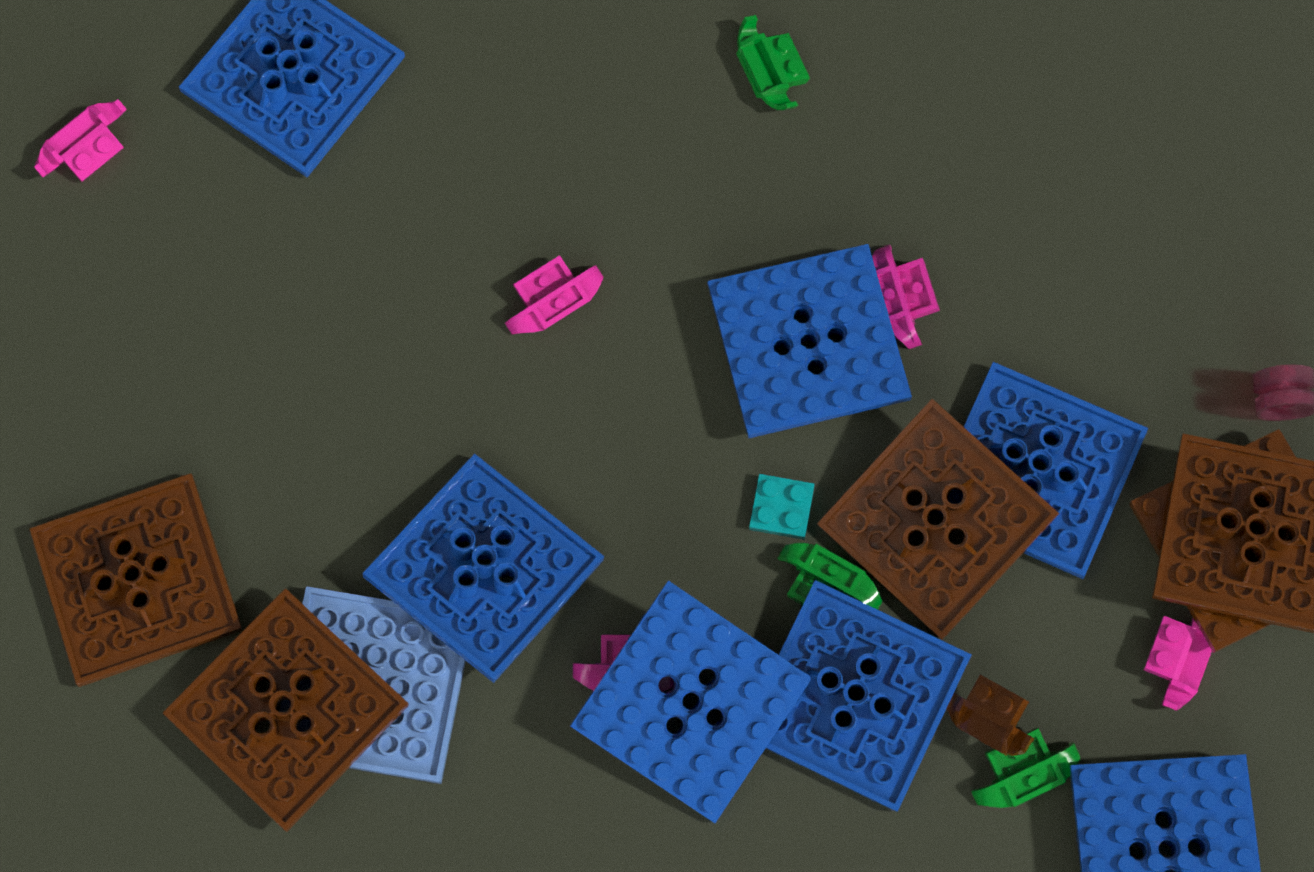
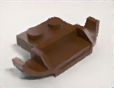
(991, 716)

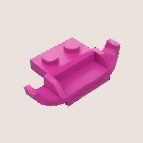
(83, 142)
(906, 294)
(552, 295)
(611, 644)
(1181, 657)

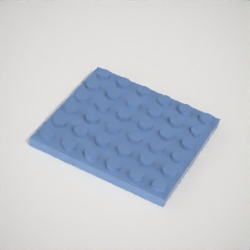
(409, 661)

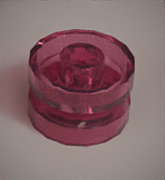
(1284, 392)

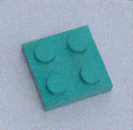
(781, 506)

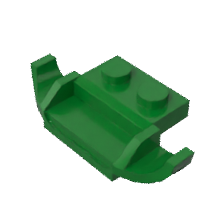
(770, 64)
(827, 568)
(1027, 774)

